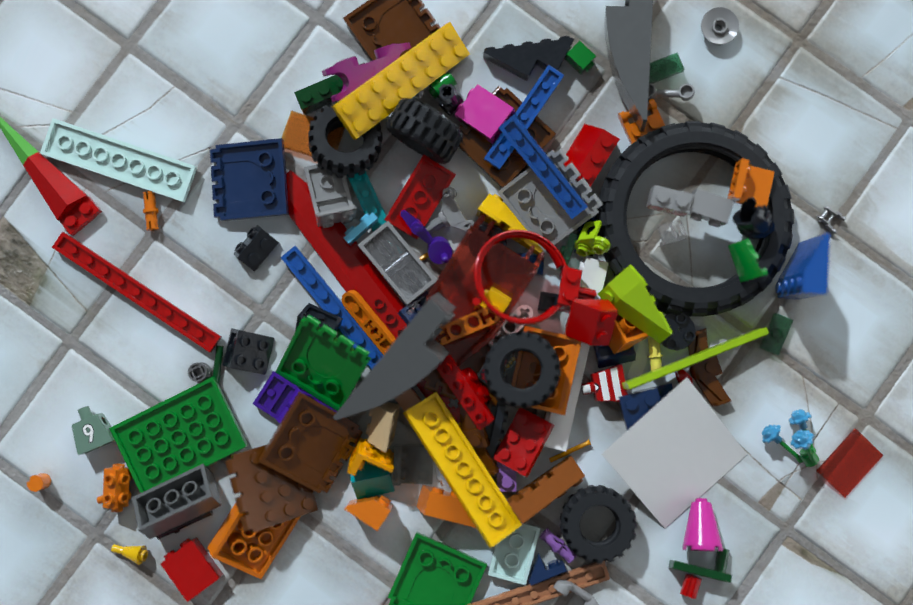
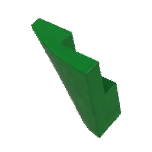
(746, 260)

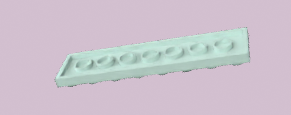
(118, 160)

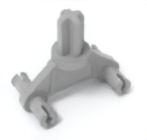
(450, 214)

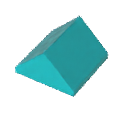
(371, 481)

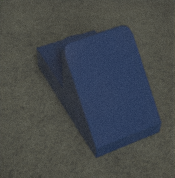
(413, 308)
(540, 573)

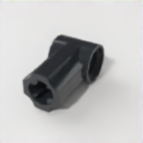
(449, 98)

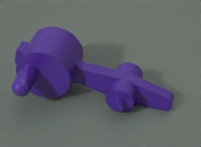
(437, 247)

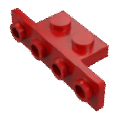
(467, 390)

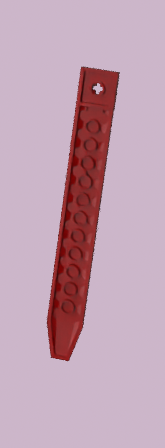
(350, 267)

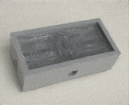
(397, 263)

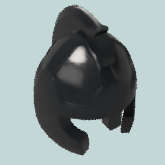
(753, 221)

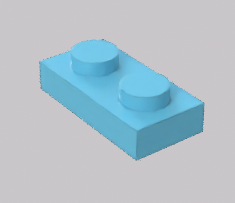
(355, 233)

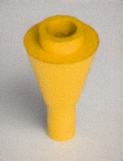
(136, 554)

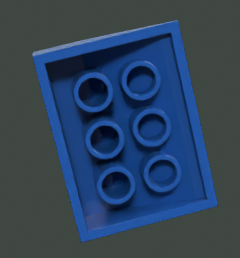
(806, 270)

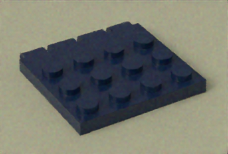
(249, 180)

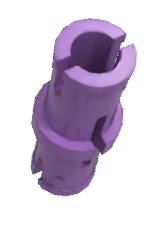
(557, 545)

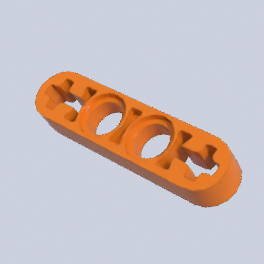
(465, 327)

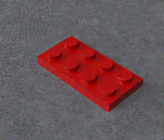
(420, 194)

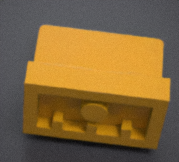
(367, 452)

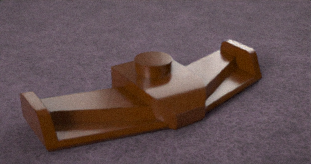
(706, 371)
(478, 440)

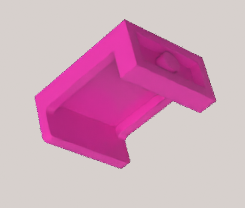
(484, 112)

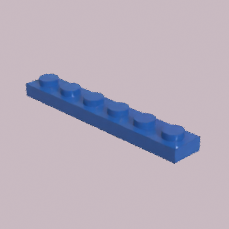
(526, 114)
(543, 166)

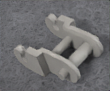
(827, 223)

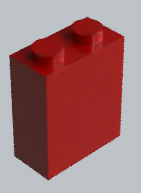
(191, 568)

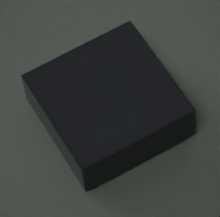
(547, 300)

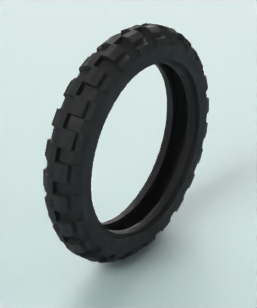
(711, 140)

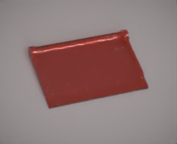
(849, 462)

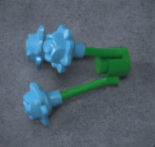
(800, 439)

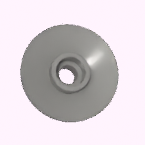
(725, 19)

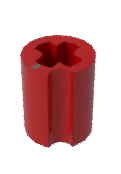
(691, 586)

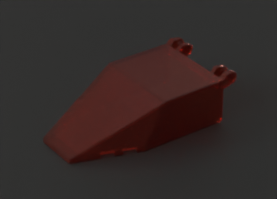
(456, 283)

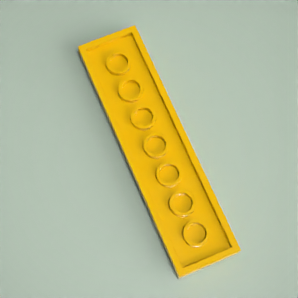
(400, 80)
(462, 469)

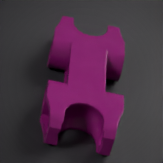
(355, 75)

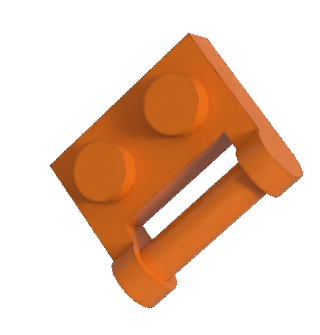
(653, 122)

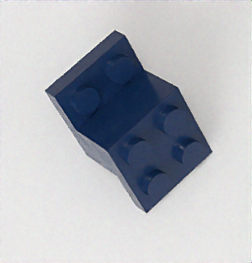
(640, 402)

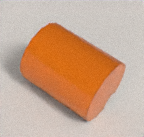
(39, 482)

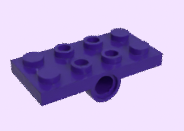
(278, 396)

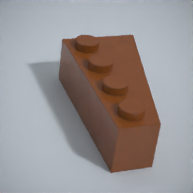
(545, 489)

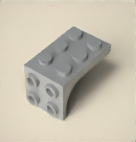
(329, 197)

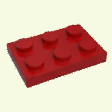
(523, 442)

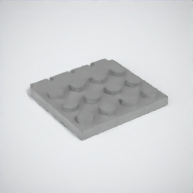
(538, 207)

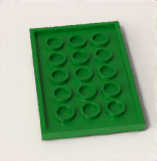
(178, 435)

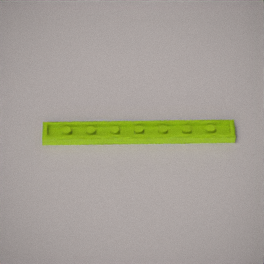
(694, 358)

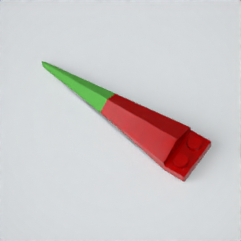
(65, 199)

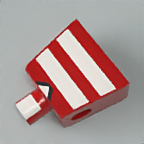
(606, 384)

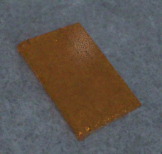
(296, 134)

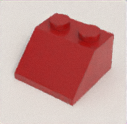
(591, 321)

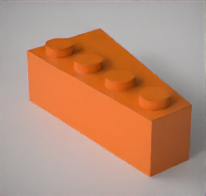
(442, 505)

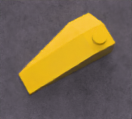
(497, 210)

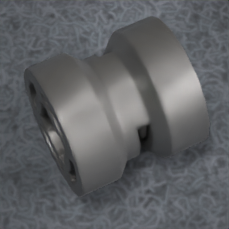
(203, 372)

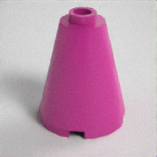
(702, 528)

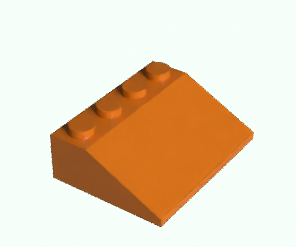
(529, 369)
(246, 549)

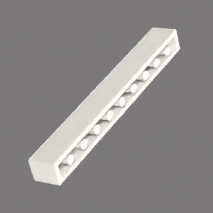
(593, 278)

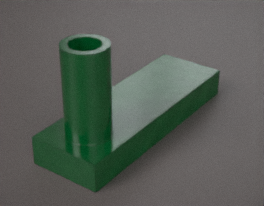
(719, 572)

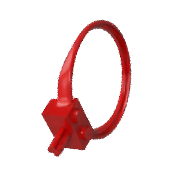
(569, 283)

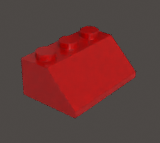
(591, 151)

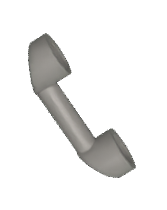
(685, 92)
(565, 587)

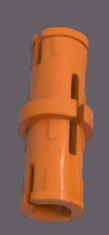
(150, 211)

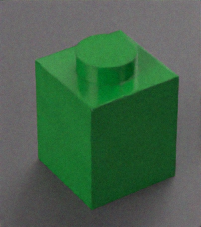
(581, 58)

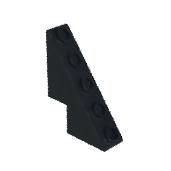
(522, 58)

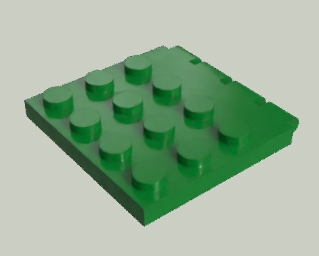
(323, 363)
(436, 575)

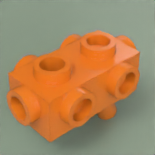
(116, 488)

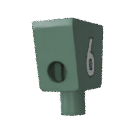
(91, 431)

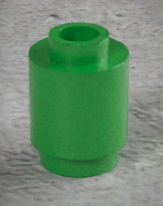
(444, 79)

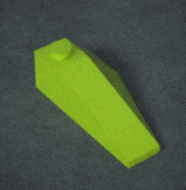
(635, 304)

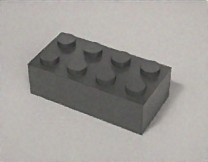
(176, 501)

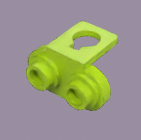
(591, 243)

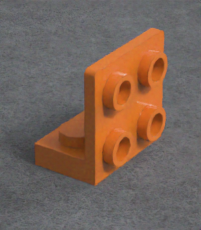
(750, 182)

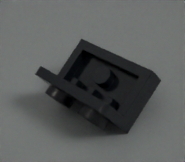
(255, 247)

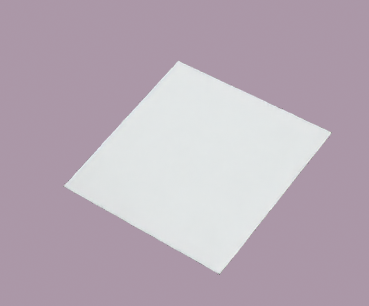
(674, 453)

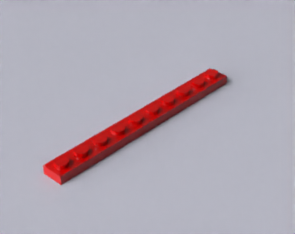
(136, 292)

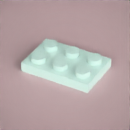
(514, 554)

